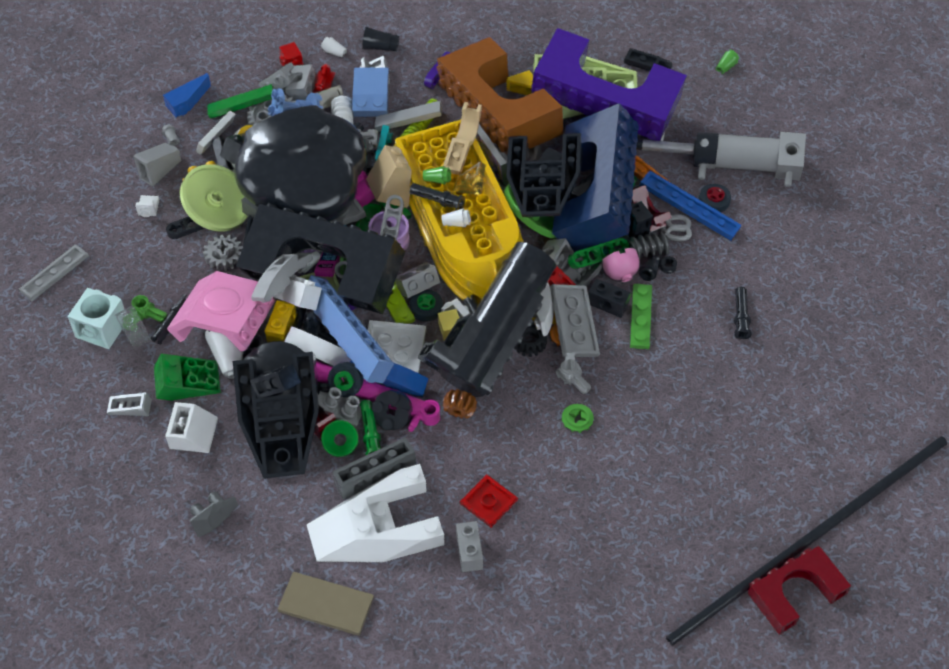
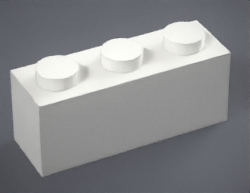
(301, 293)

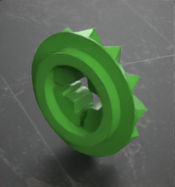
(574, 410)

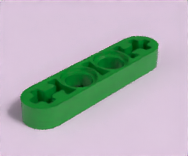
(598, 253)

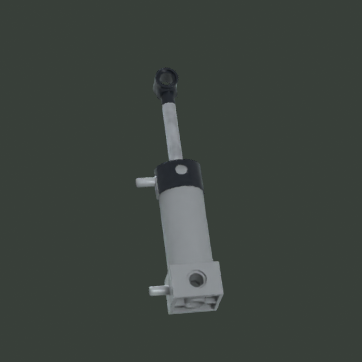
(717, 150)

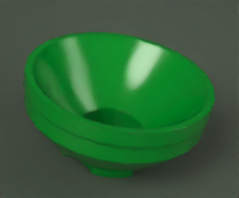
(335, 428)

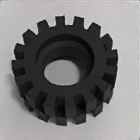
(535, 347)

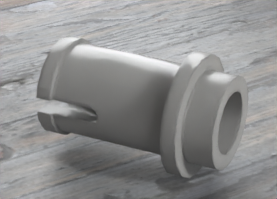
(169, 132)

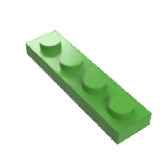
(641, 316)

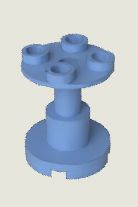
(280, 105)

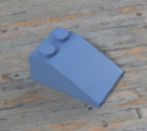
(370, 92)

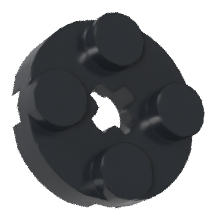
(381, 410)

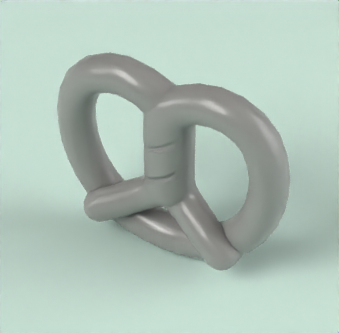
(678, 227)

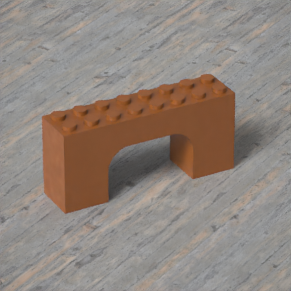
(472, 74)

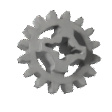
(214, 252)

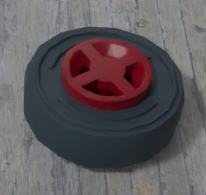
(721, 196)

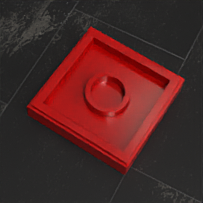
(488, 500)

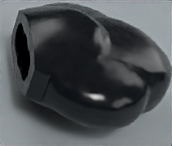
(302, 162)

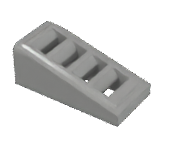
(141, 408)

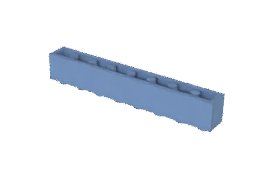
(351, 334)

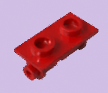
(324, 79)

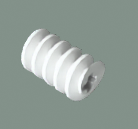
(342, 107)

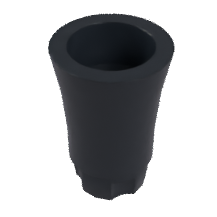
(379, 40)

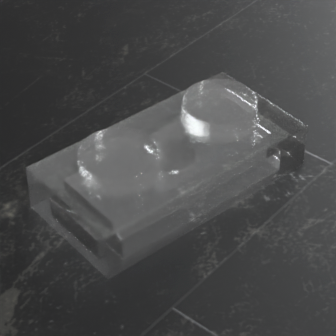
(132, 326)

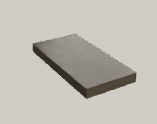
(326, 603)

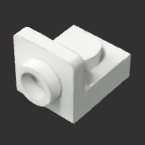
(147, 206)

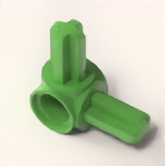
(147, 309)

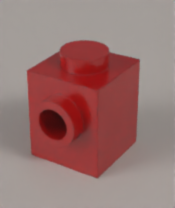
(290, 53)

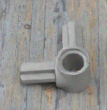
(571, 373)

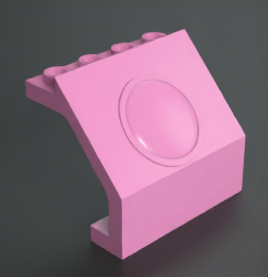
(222, 306)

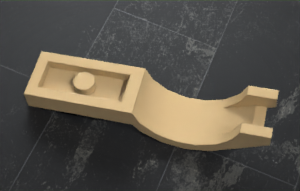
(466, 135)

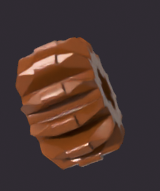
(459, 403)

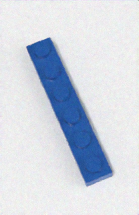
(690, 205)

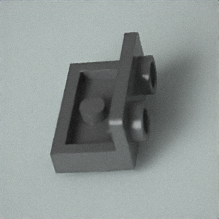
(583, 275)

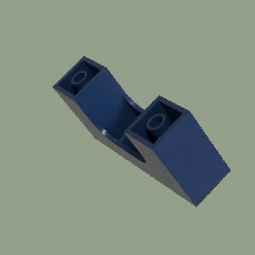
(606, 207)

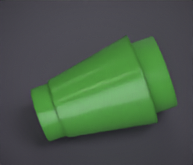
(728, 60)
(437, 175)

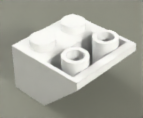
(191, 428)

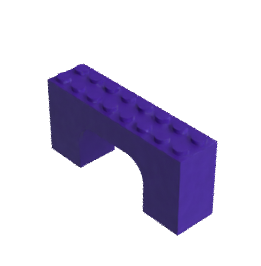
(571, 87)

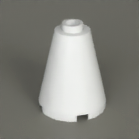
(224, 352)

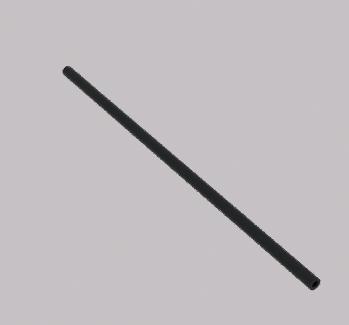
(806, 540)

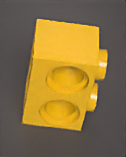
(280, 321)

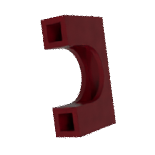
(811, 565)

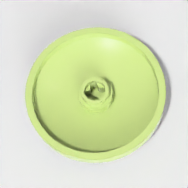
(212, 198)

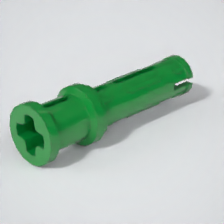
(371, 437)

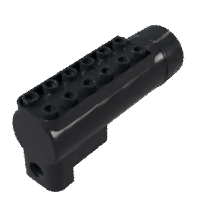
(485, 341)

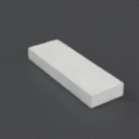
(216, 131)

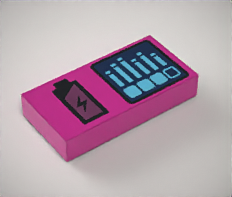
(326, 265)

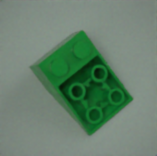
(185, 377)

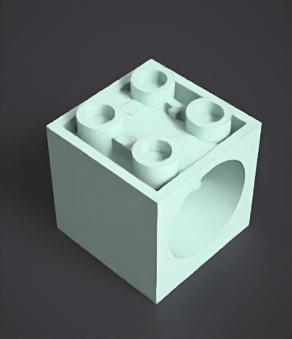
(84, 319)

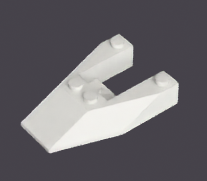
(364, 528)

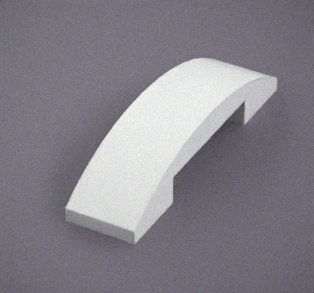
(322, 349)

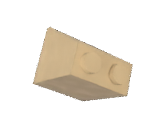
(390, 176)

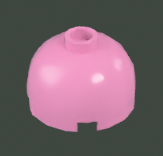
(622, 265)

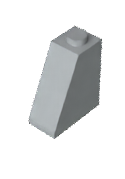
(156, 162)

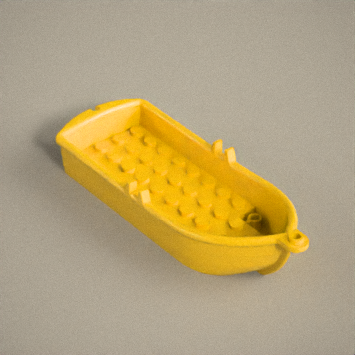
(463, 255)

